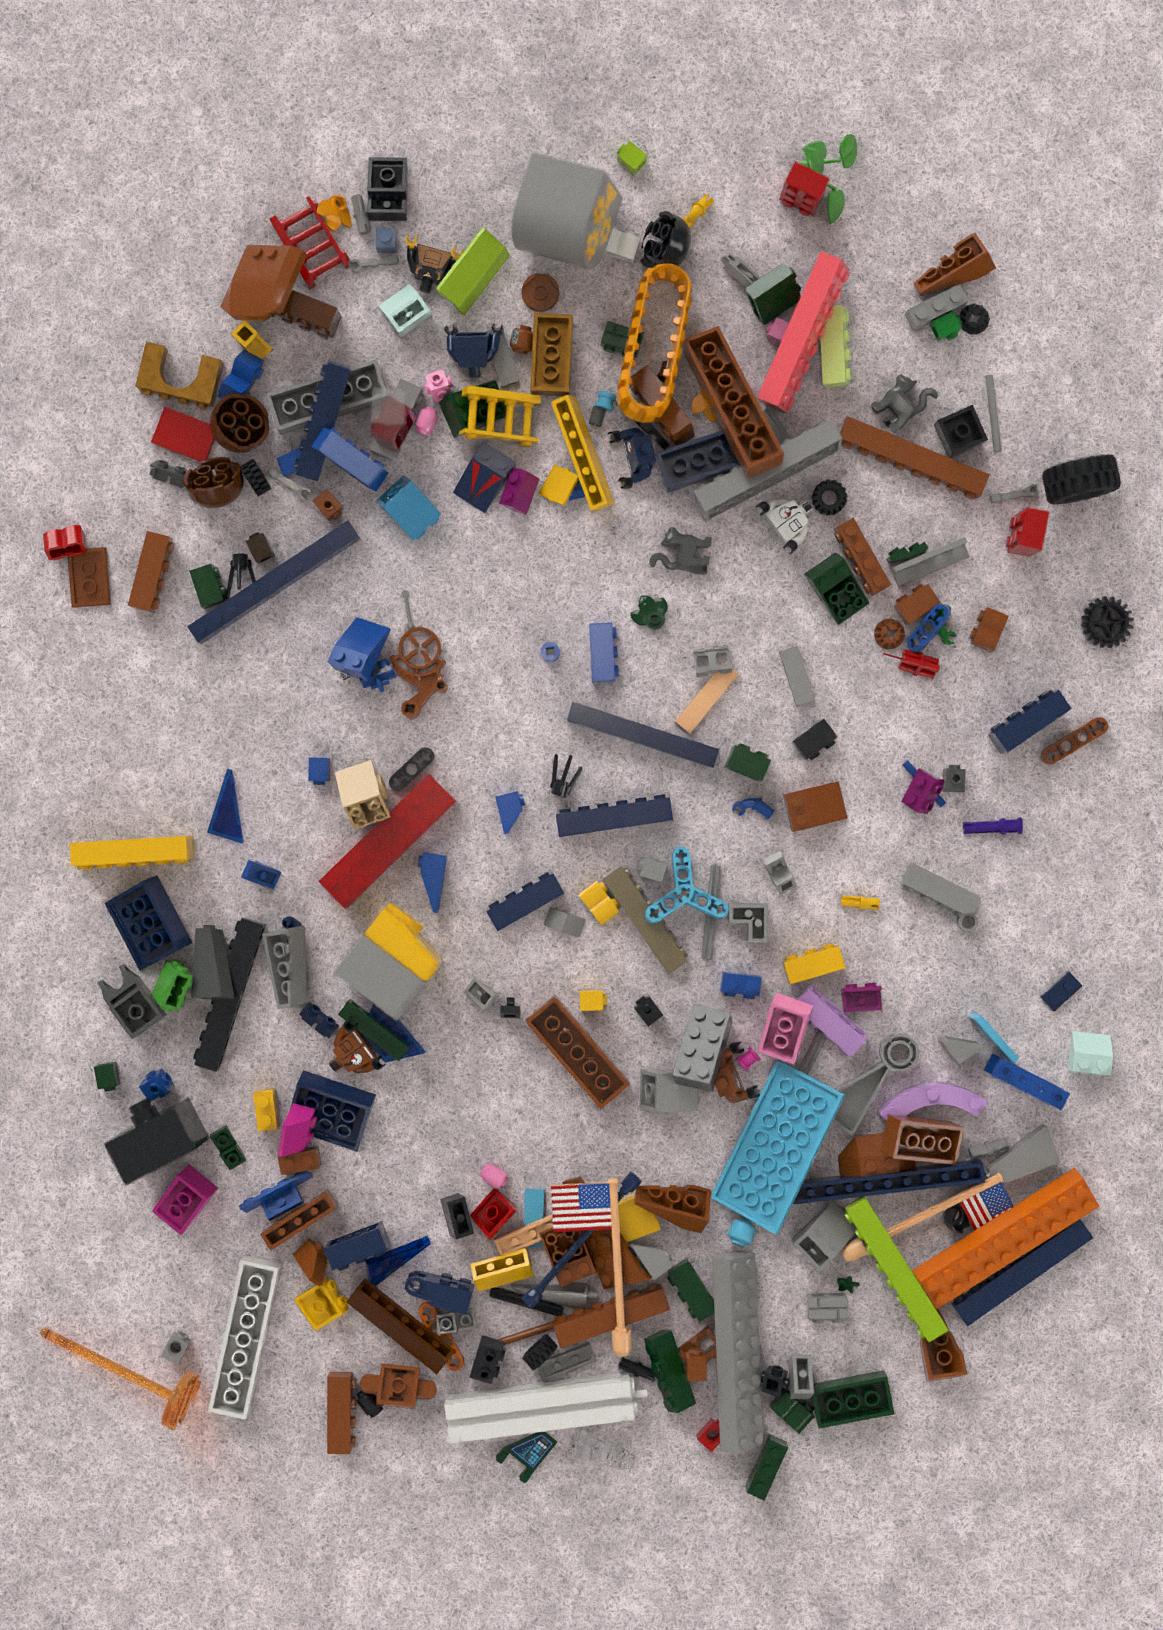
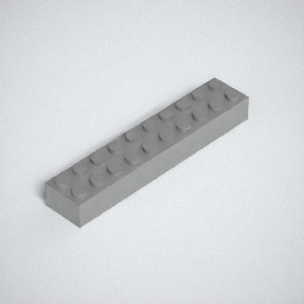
(737, 1352)

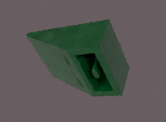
(456, 410)
(837, 587)

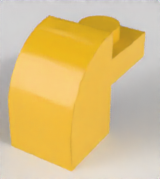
(250, 340)

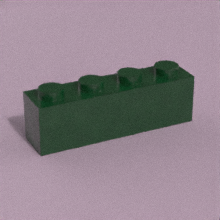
(669, 1371)

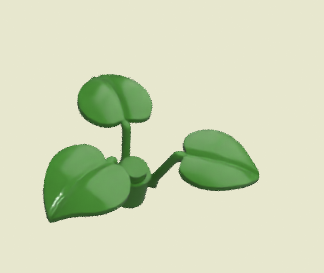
(815, 155)

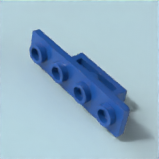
(280, 1198)

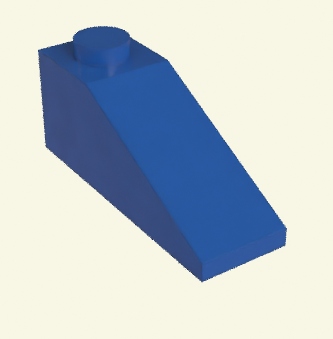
(433, 875)

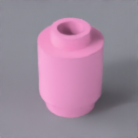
(426, 421)
(494, 1176)

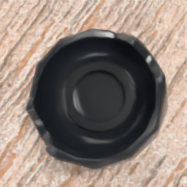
(959, 1224)

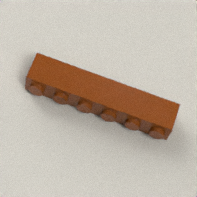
(602, 1316)

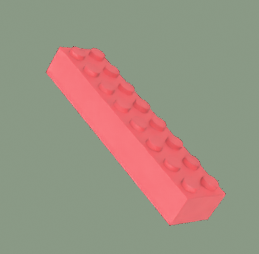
(804, 332)

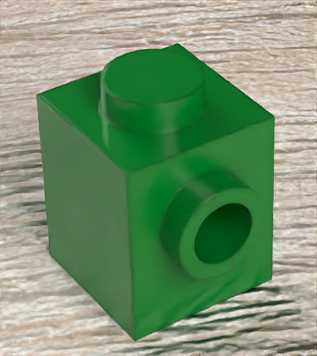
(946, 326)

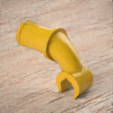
(698, 209)

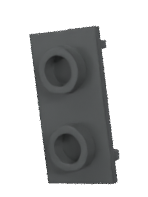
(162, 470)

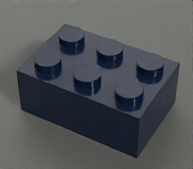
(357, 1246)

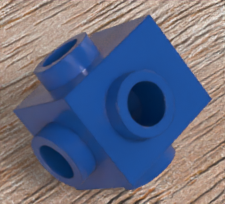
(156, 1084)

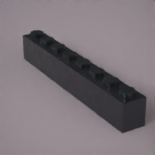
(224, 1011)

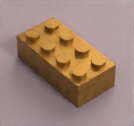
(551, 354)

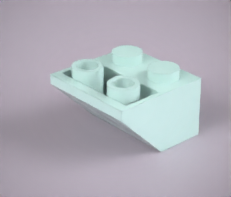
(405, 310)

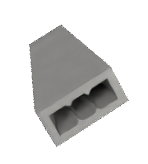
(1025, 1157)

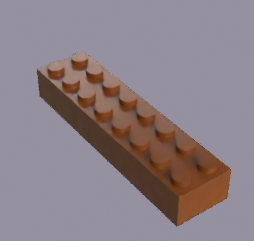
(733, 402)

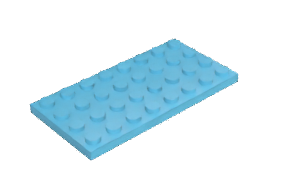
(777, 1146)

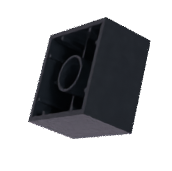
(155, 1138)

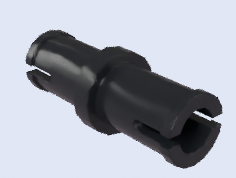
(636, 1369)

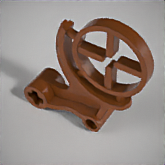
(426, 682)

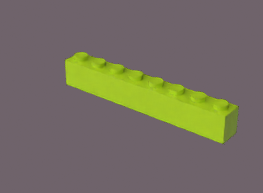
(896, 1268)

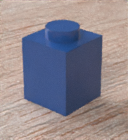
(319, 770)

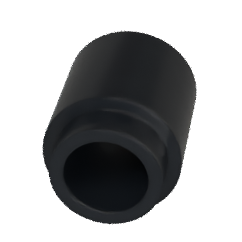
(368, 1404)

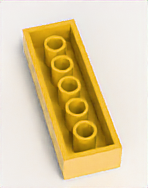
(128, 851)

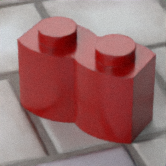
(64, 542)

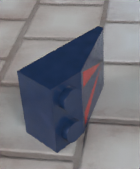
(484, 477)

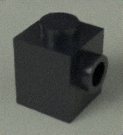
(648, 1010)

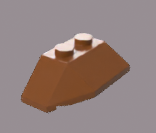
(864, 1158)

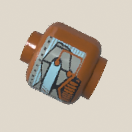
(522, 339)

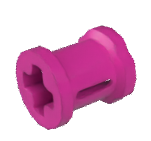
(748, 1058)

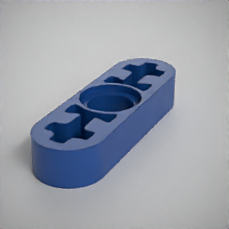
(924, 641)

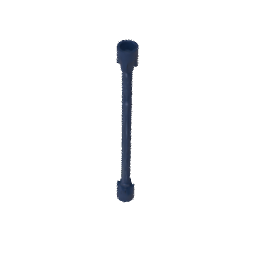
(534, 1294)

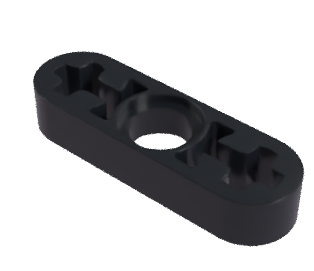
(404, 782)

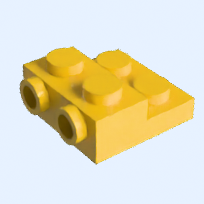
(322, 1303)

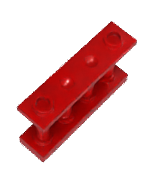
(281, 226)

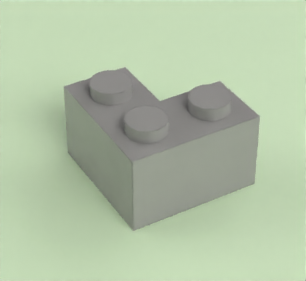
(756, 918)

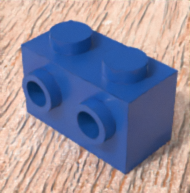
(740, 983)

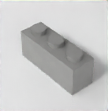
(936, 307)

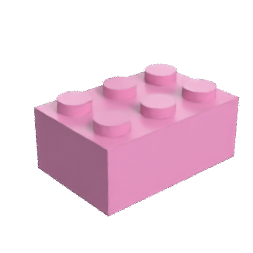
(785, 1028)

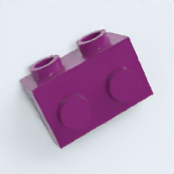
(923, 792)
(861, 998)

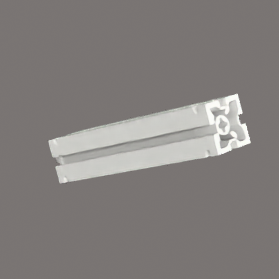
(541, 1407)

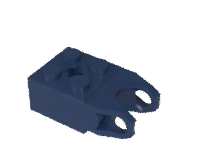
(441, 1290)

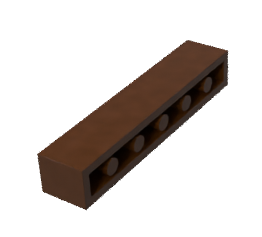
(400, 1326)

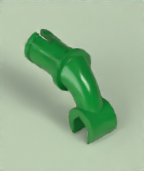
(943, 633)

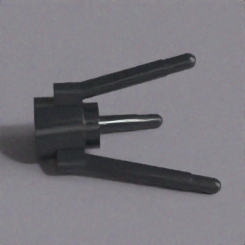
(239, 563)
(560, 787)

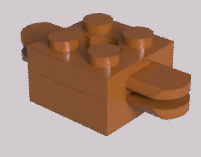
(398, 1386)

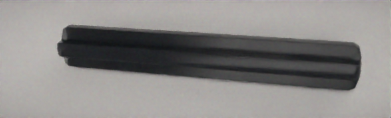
(516, 1298)

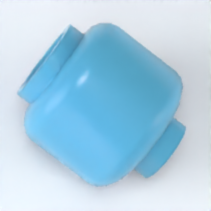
(741, 1232)

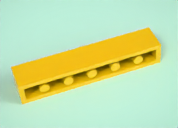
(583, 452)

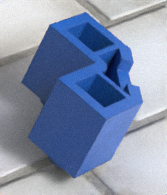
(244, 373)

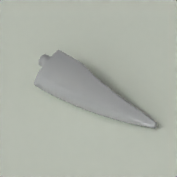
(570, 1295)

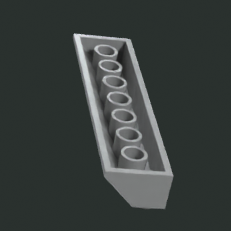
(799, 453)

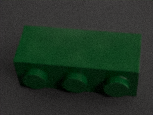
(691, 1290)
(766, 1467)

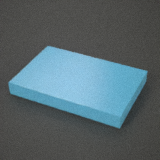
(993, 1036)

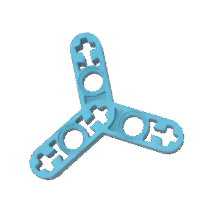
(686, 884)

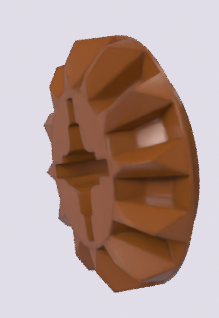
(887, 642)

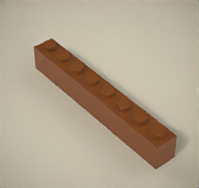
(913, 458)

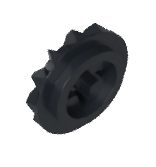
(972, 327)

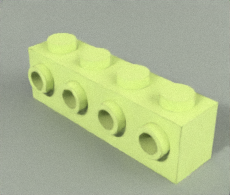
(834, 350)

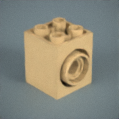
(363, 794)

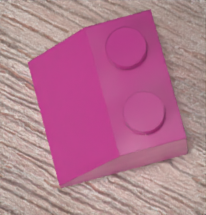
(297, 1130)

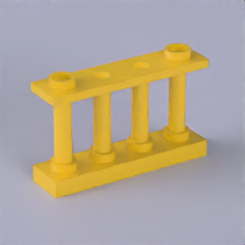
(492, 397)

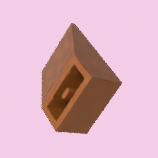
(557, 1245)

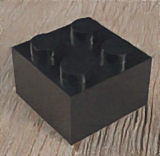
(960, 431)

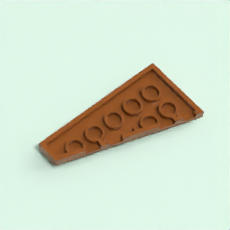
(601, 1251)

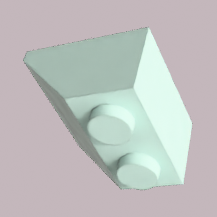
(1090, 1053)

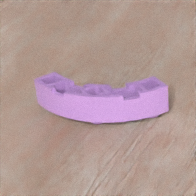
(932, 1094)

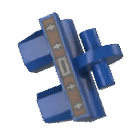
(380, 676)

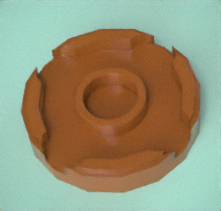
(540, 292)

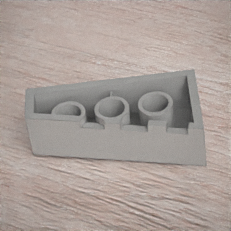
(287, 965)

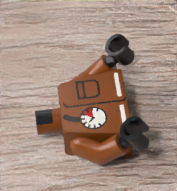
(354, 1051)
(728, 1079)

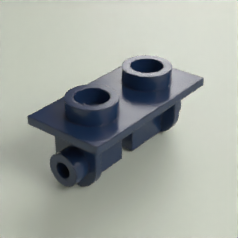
(326, 1025)

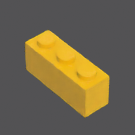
(813, 963)
(502, 1270)

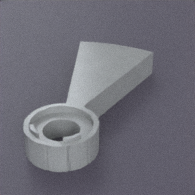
(863, 1088)

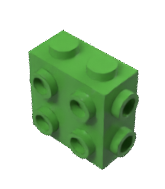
(172, 985)

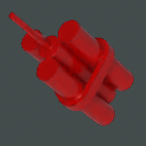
(918, 663)

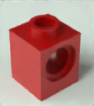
(703, 1437)

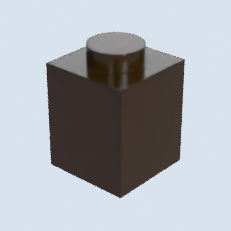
(260, 547)

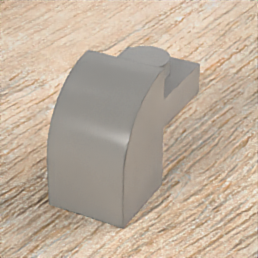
(779, 872)

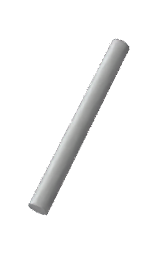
(993, 413)

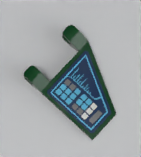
(529, 1452)

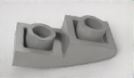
(455, 1322)

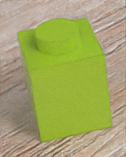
(631, 157)

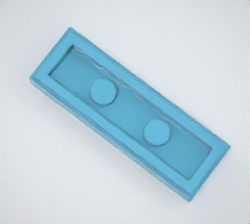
(533, 1208)

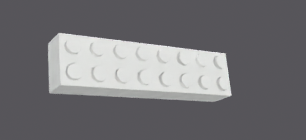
(244, 1337)

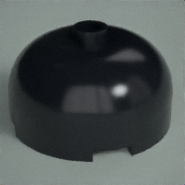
(675, 242)

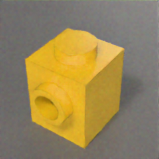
(592, 1000)

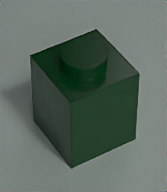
(107, 1076)

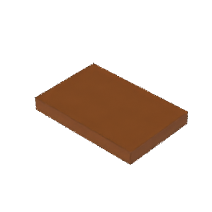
(89, 578)

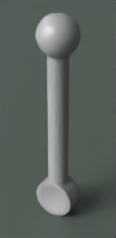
(405, 594)

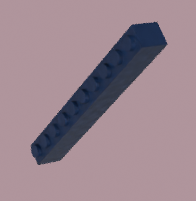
(274, 582)
(908, 1180)

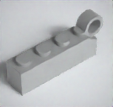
(943, 891)

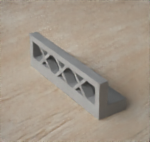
(930, 562)

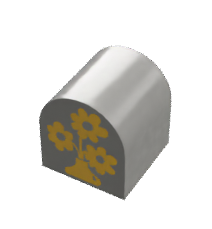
(565, 211)

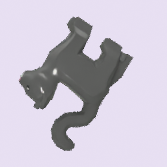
(900, 405)
(687, 552)

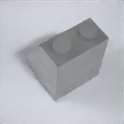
(661, 1093)

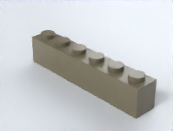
(634, 905)

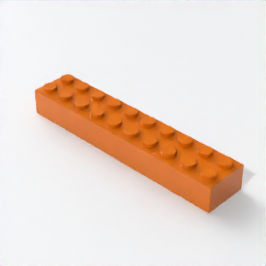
(1005, 1238)

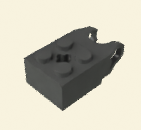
(125, 1000)

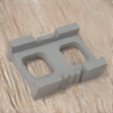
(713, 666)

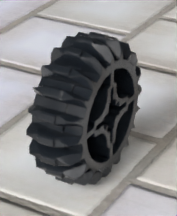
(1123, 619)

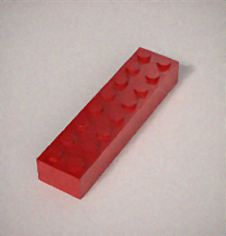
(387, 841)

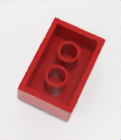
(803, 189)
(1027, 532)

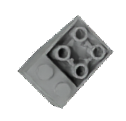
(824, 1236)

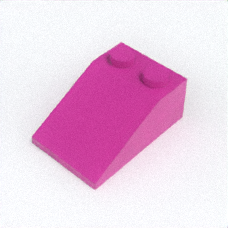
(184, 1199)

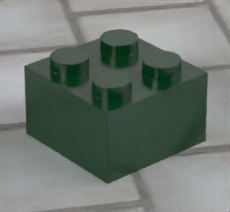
(748, 763)

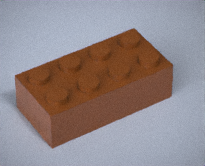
(922, 1139)

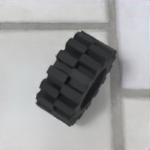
(255, 477)
(829, 486)
(540, 1352)

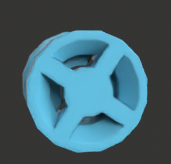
(606, 400)

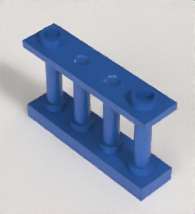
(1026, 1081)

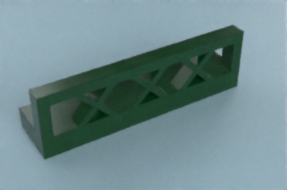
(374, 1030)

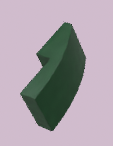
(900, 555)
(228, 1147)

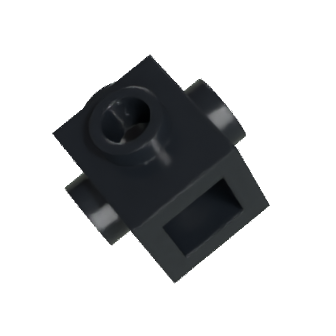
(774, 1380)

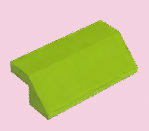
(473, 271)

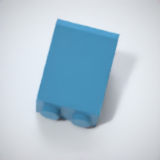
(409, 507)

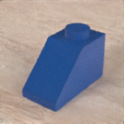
(509, 809)

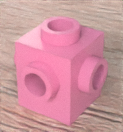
(438, 385)

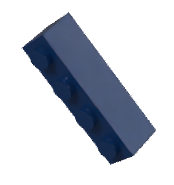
(350, 459)

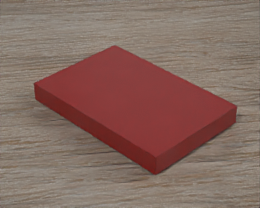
(183, 435)

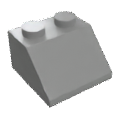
(652, 1259)

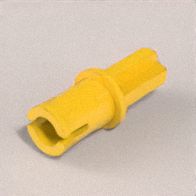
(860, 902)

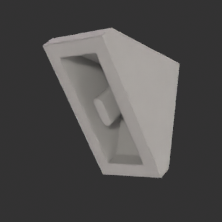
(564, 922)
(481, 993)

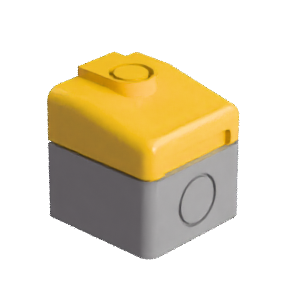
(391, 961)

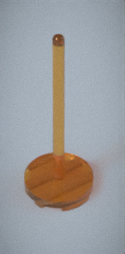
(178, 1399)

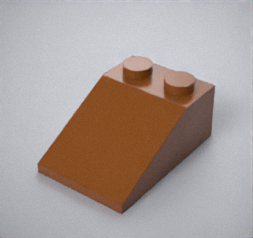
(815, 806)

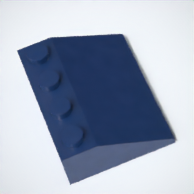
(148, 922)
(339, 1109)

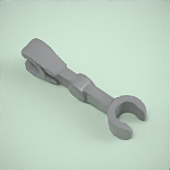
(388, 260)
(298, 489)
(1014, 494)

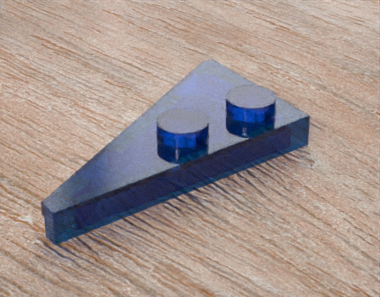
(226, 818)
(383, 1266)

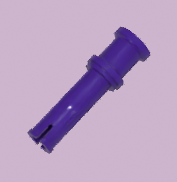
(1002, 826)

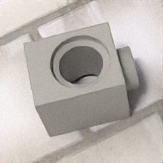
(170, 1352)

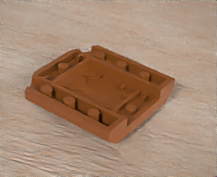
(263, 281)

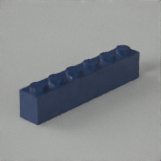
(324, 414)
(614, 817)

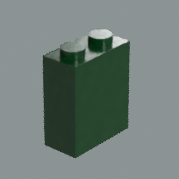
(774, 293)

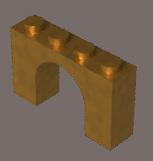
(201, 391)

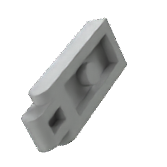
(739, 270)

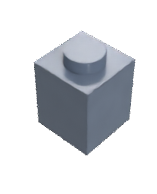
(386, 240)

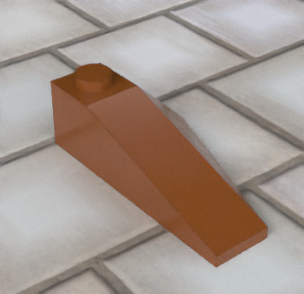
(966, 264)
(681, 1206)
(942, 1357)

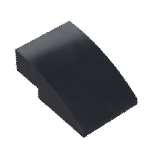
(387, 189)

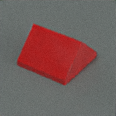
(493, 1213)

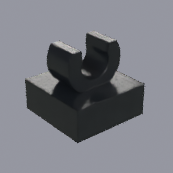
(510, 1009)

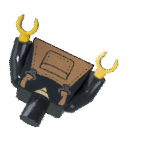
(429, 263)

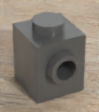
(954, 779)

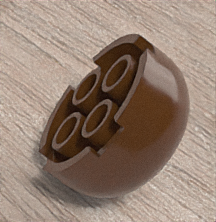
(243, 414)
(215, 490)

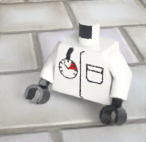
(787, 520)

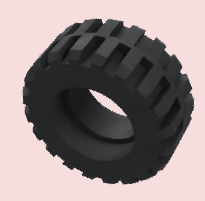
(1081, 479)

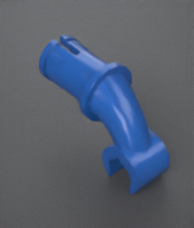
(754, 803)

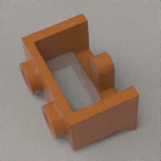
(704, 1341)

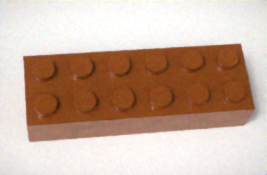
(577, 1052)

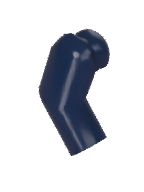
(290, 922)

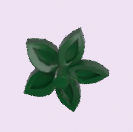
(847, 1284)

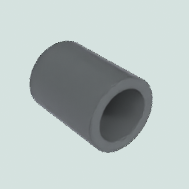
(597, 416)

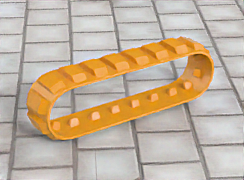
(681, 281)

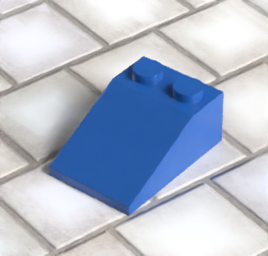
(359, 648)

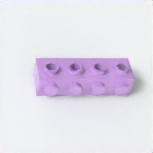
(833, 1022)

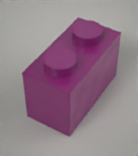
(519, 490)

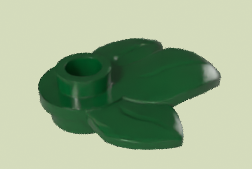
(647, 610)

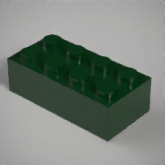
(852, 1399)

